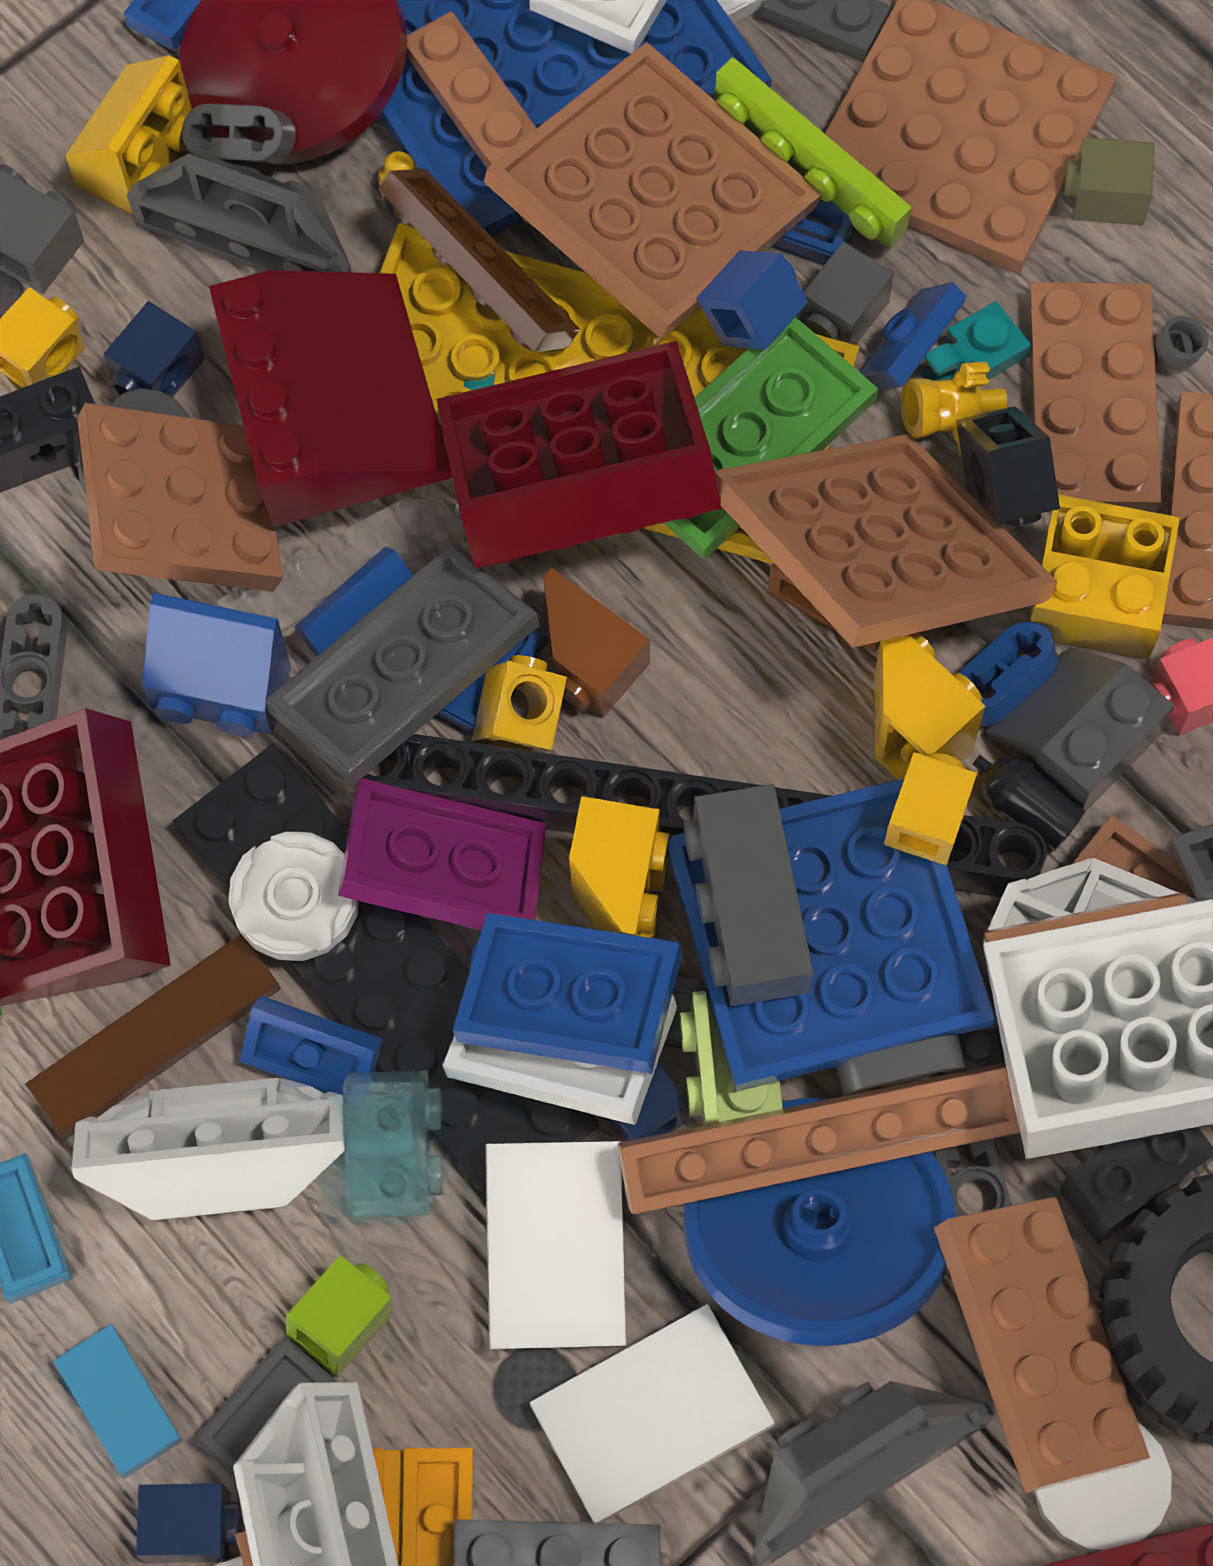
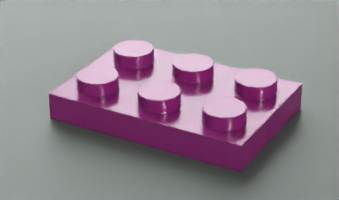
(440, 857)

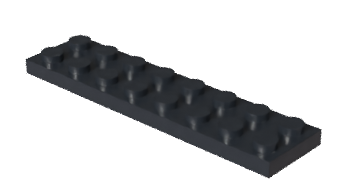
(385, 975)

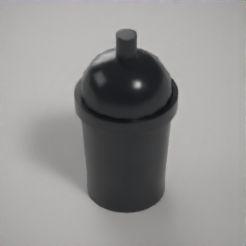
(1028, 798)

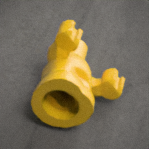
(937, 404)

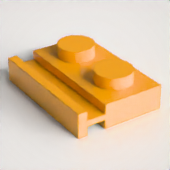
(422, 1497)

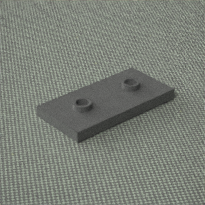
(402, 664)

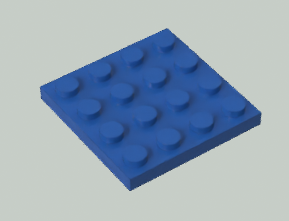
(879, 939)

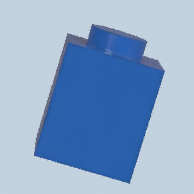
(752, 299)

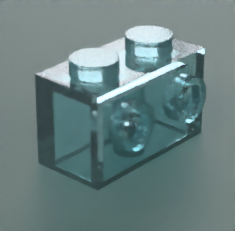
(389, 1144)

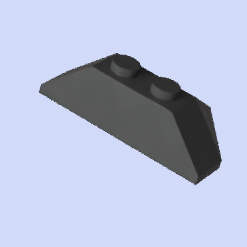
(239, 215)
(856, 1457)

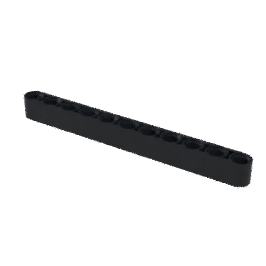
(663, 790)

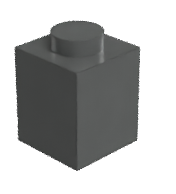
(846, 296)

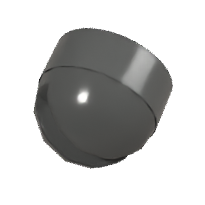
(1189, 343)

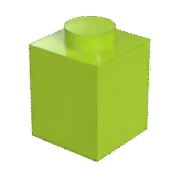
(340, 1314)

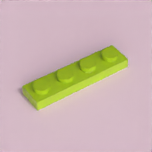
(836, 174)

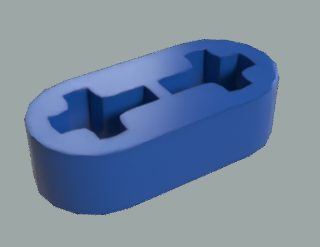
(1007, 675)

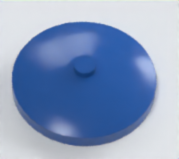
(825, 1252)

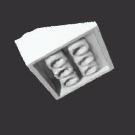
(1108, 1027)

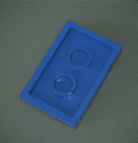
(568, 993)

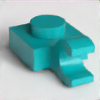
(981, 337)

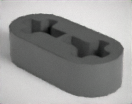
(239, 121)
(902, 1064)

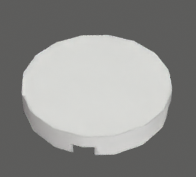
(289, 897)
(1110, 1506)

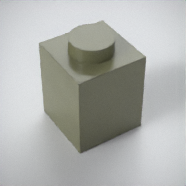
(1111, 181)

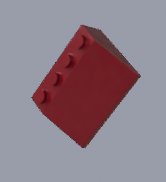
(328, 389)
(578, 454)
(75, 860)

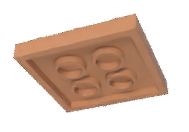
(175, 499)

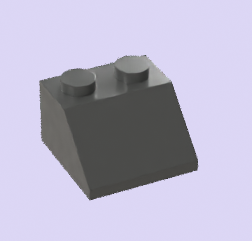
(1084, 724)

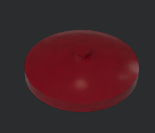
(311, 59)

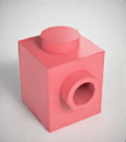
(1187, 681)

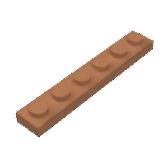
(817, 1138)

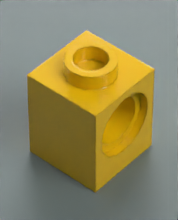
(38, 338)
(499, 723)
(930, 806)

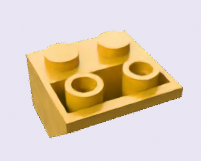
(132, 131)
(1109, 576)
(921, 705)
(617, 865)

